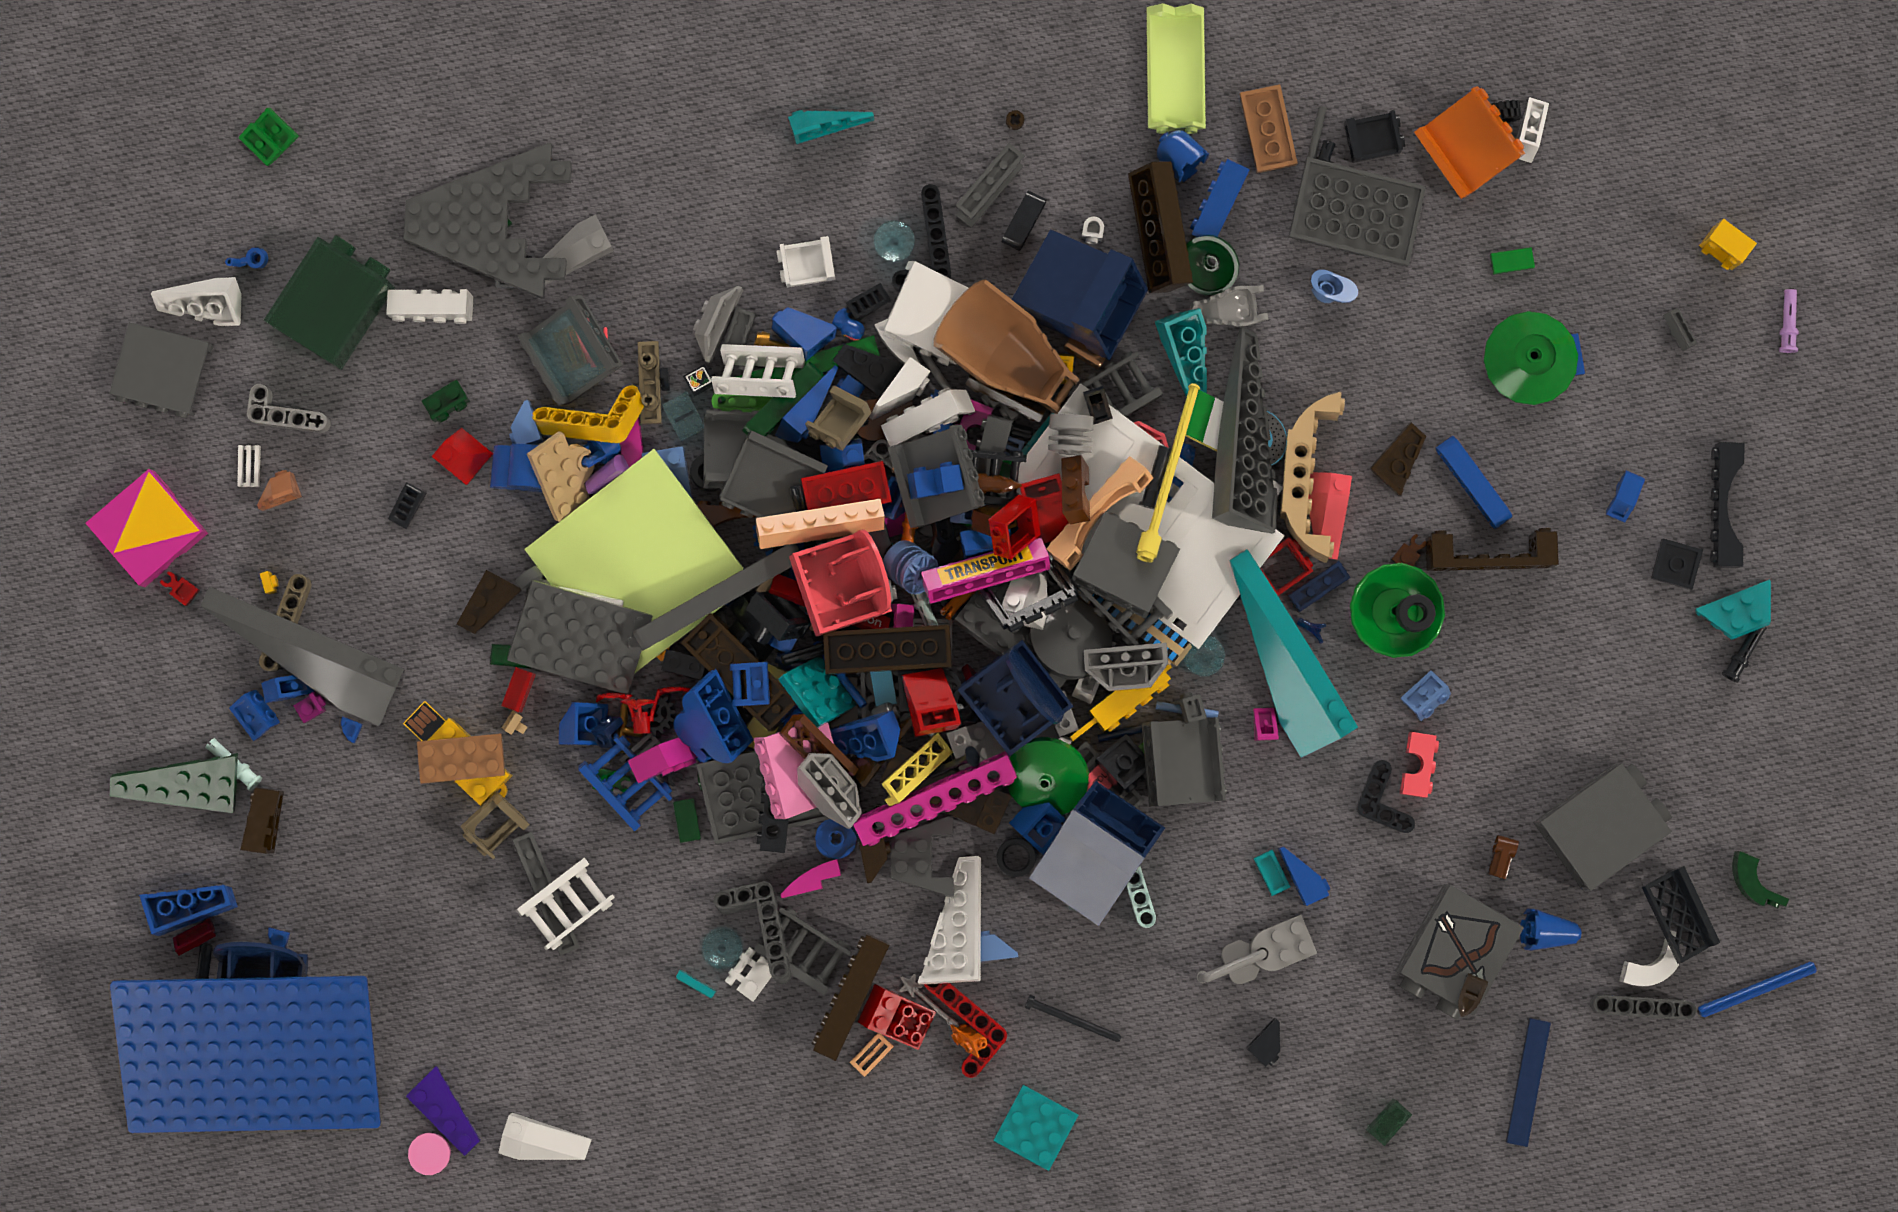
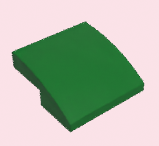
(268, 136)

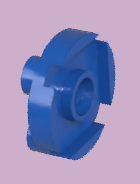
(834, 850)

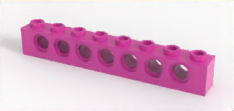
(940, 788)

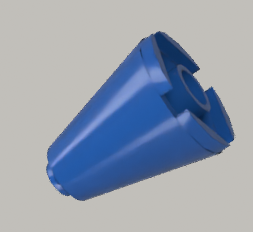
(1547, 931)

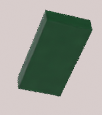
(687, 820)

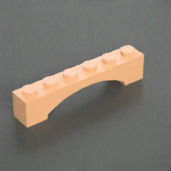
(1128, 479)

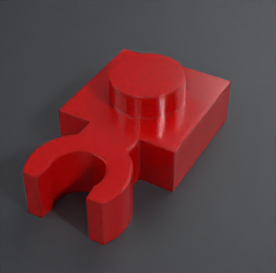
(181, 590)

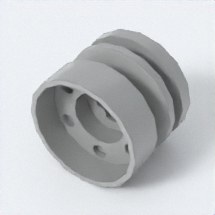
(1070, 433)

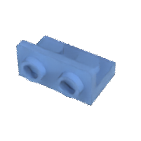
(1426, 695)

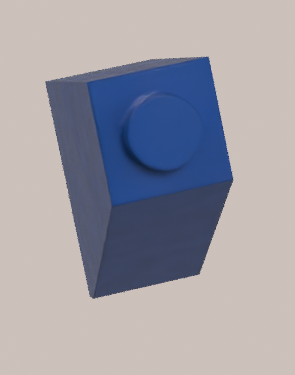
(803, 331)
(976, 543)

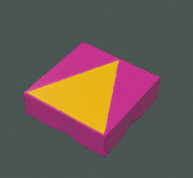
(146, 528)

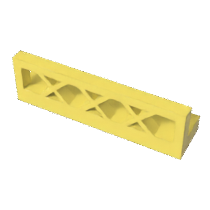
(920, 771)

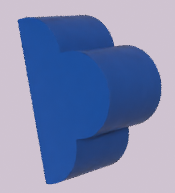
(513, 469)
(712, 721)

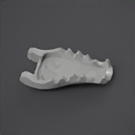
(1232, 307)

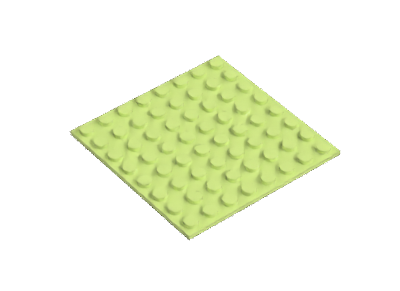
(639, 545)

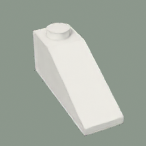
(1532, 127)

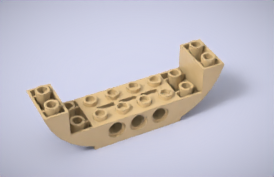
(1294, 509)

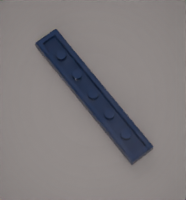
(1528, 1082)

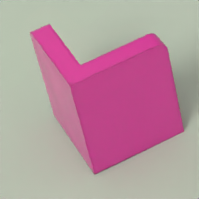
(902, 615)

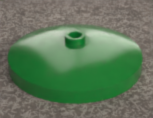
(1049, 773)

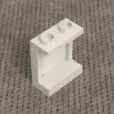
(806, 262)

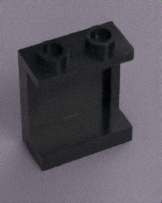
(1374, 136)

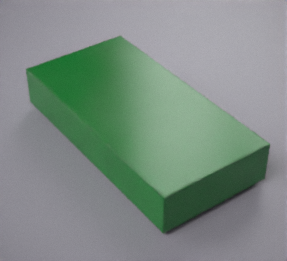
(1512, 261)

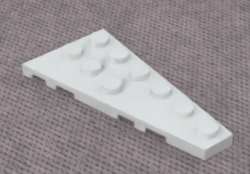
(957, 936)

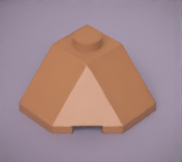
(279, 490)

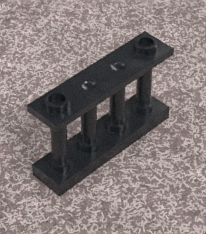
(1014, 456)

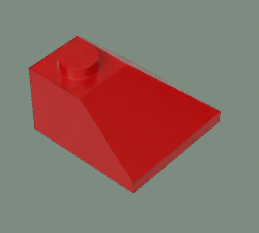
(462, 455)

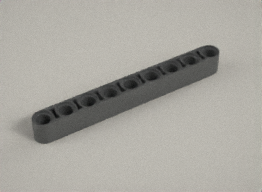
(715, 597)

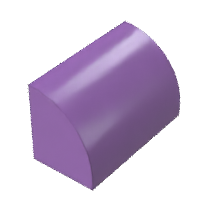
(606, 474)

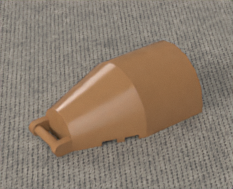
(1003, 346)

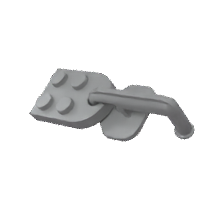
(1283, 946)

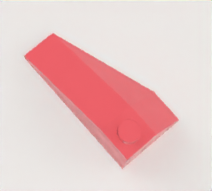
(1329, 506)

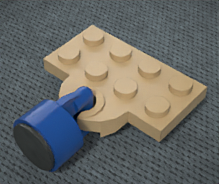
(565, 469)

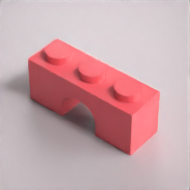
(1424, 748)

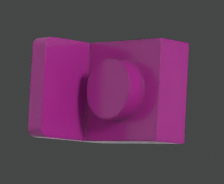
(310, 707)

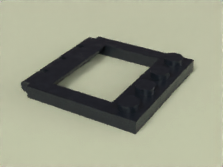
(1033, 612)

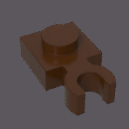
(1408, 554)

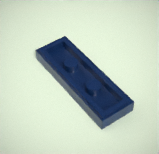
(1319, 586)

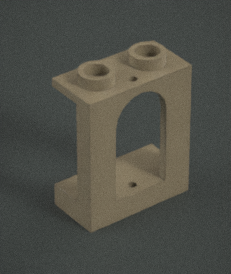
(487, 845)

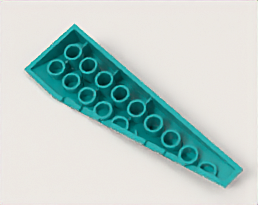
(1299, 687)

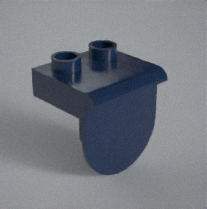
(1015, 697)
(258, 961)

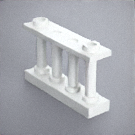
(758, 356)
(547, 897)

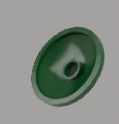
(1210, 277)

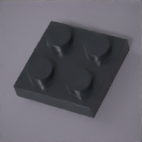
(1677, 564)

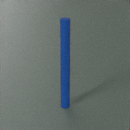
(849, 686)

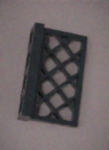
(1690, 908)

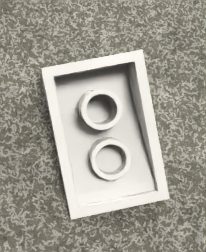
(905, 386)

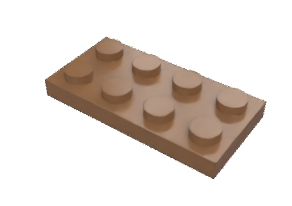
(1268, 128)
(461, 758)

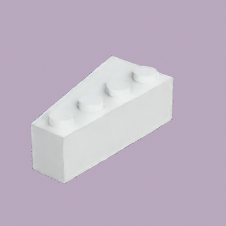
(430, 305)
(927, 416)

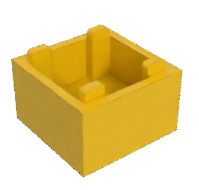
(1727, 244)

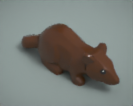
(996, 483)

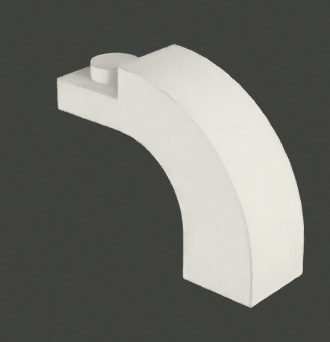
(1652, 973)

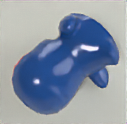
(849, 327)

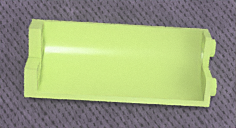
(1176, 68)

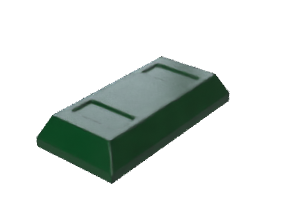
(499, 656)

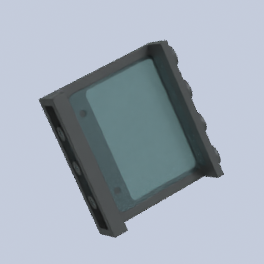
(570, 351)

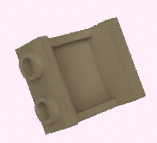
(839, 419)

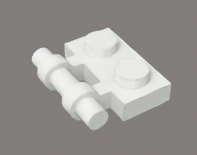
(755, 979)

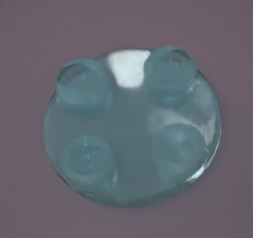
(1206, 659)

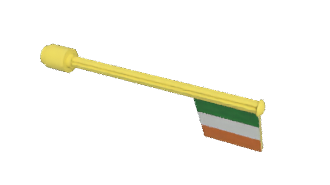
(1200, 423)

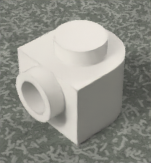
(1093, 230)

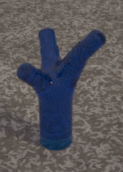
(1313, 628)

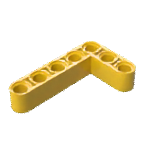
(593, 426)

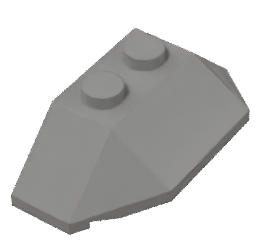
(715, 320)
(1126, 665)
(830, 788)

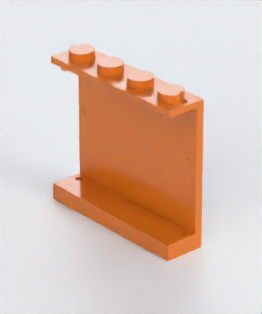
(1470, 142)

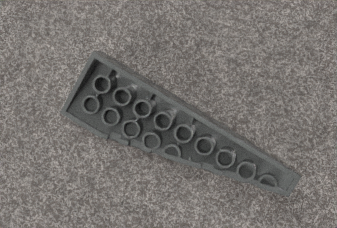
(1243, 471)
(335, 670)

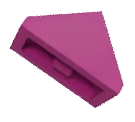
(1265, 724)

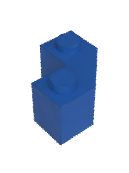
(936, 481)

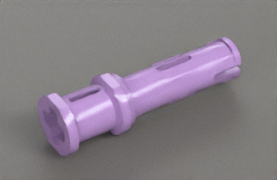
(1789, 328)

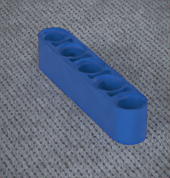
(1474, 481)

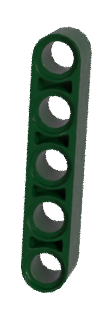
(772, 413)

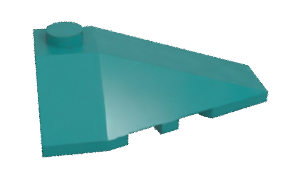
(815, 124)
(1185, 346)

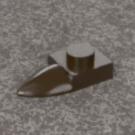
(1471, 994)

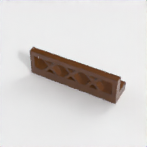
(817, 740)

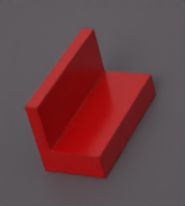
(518, 690)

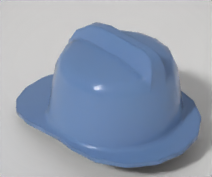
(1332, 287)

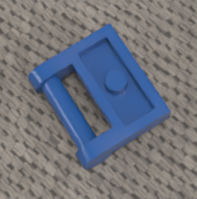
(756, 681)

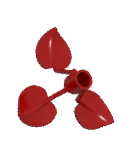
(640, 719)

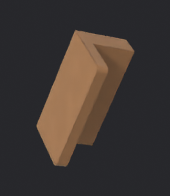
(1080, 351)

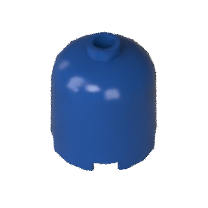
(1182, 152)

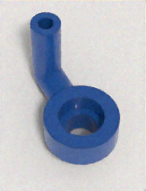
(250, 259)

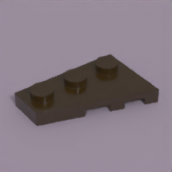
(1398, 459)
(487, 600)

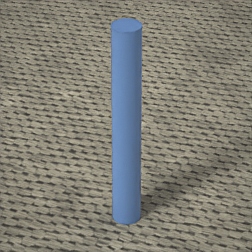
(1177, 709)

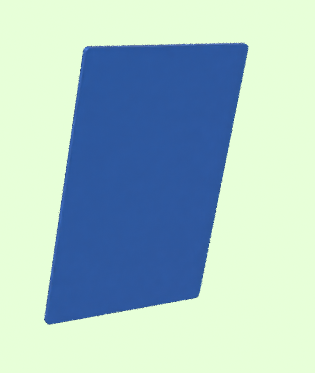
(246, 1054)

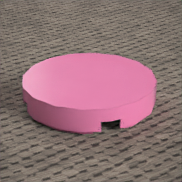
(429, 1153)

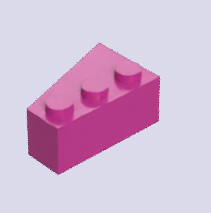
(662, 760)

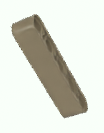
(292, 614)

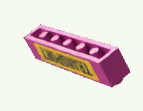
(983, 572)

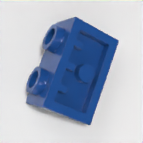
(254, 714)

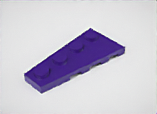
(440, 1106)

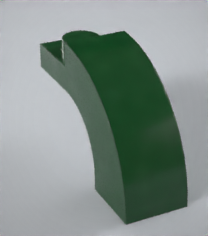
(1747, 881)

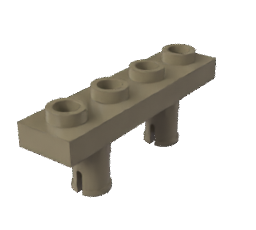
(650, 382)

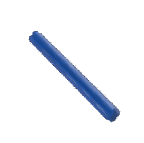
(1757, 989)

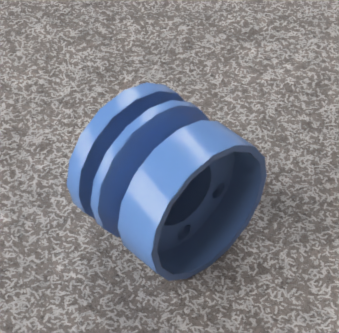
(905, 563)

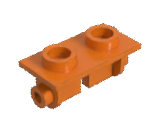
(968, 1039)

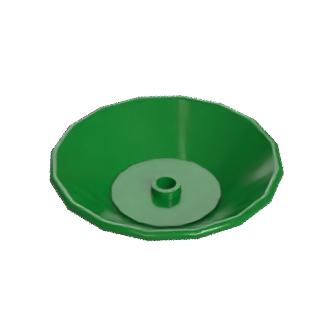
(1510, 360)
(1373, 606)

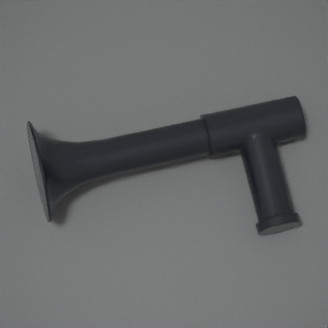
(970, 757)

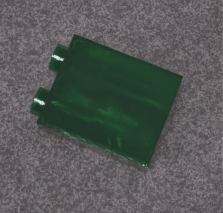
(331, 300)

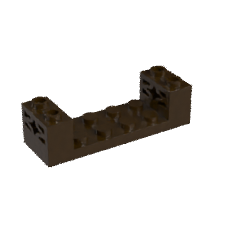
(1542, 554)
(717, 649)
(982, 812)

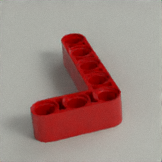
(970, 1018)

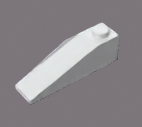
(209, 299)
(1025, 592)
(535, 1140)

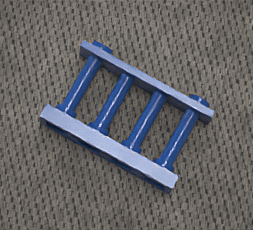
(604, 786)

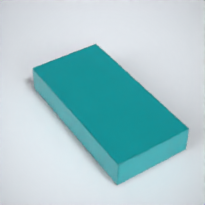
(1271, 872)
(696, 984)

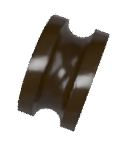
(1009, 119)

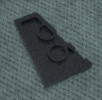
(869, 369)

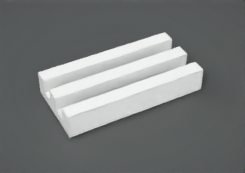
(248, 448)

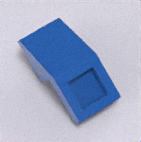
(1626, 496)

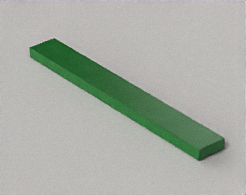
(821, 359)

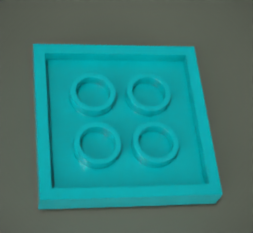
(816, 693)
(1035, 1127)

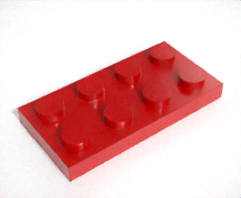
(847, 486)

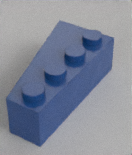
(1220, 200)
(185, 907)

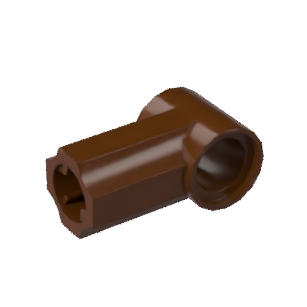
(1503, 854)

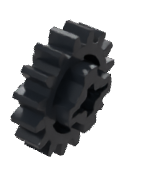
(662, 702)

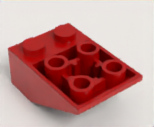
(1049, 505)
(930, 702)
(896, 1017)

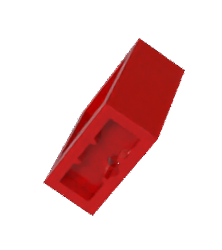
(1028, 530)
(1304, 563)

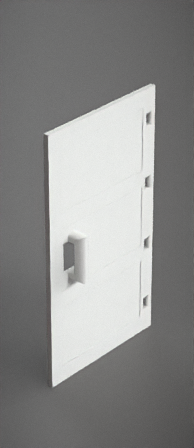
(1201, 578)

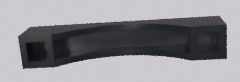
(1727, 547)

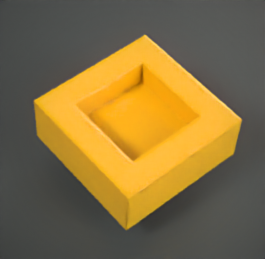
(269, 582)

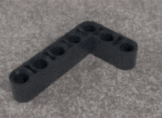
(931, 226)

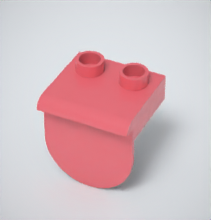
(842, 582)

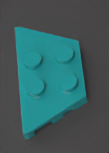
(1741, 611)

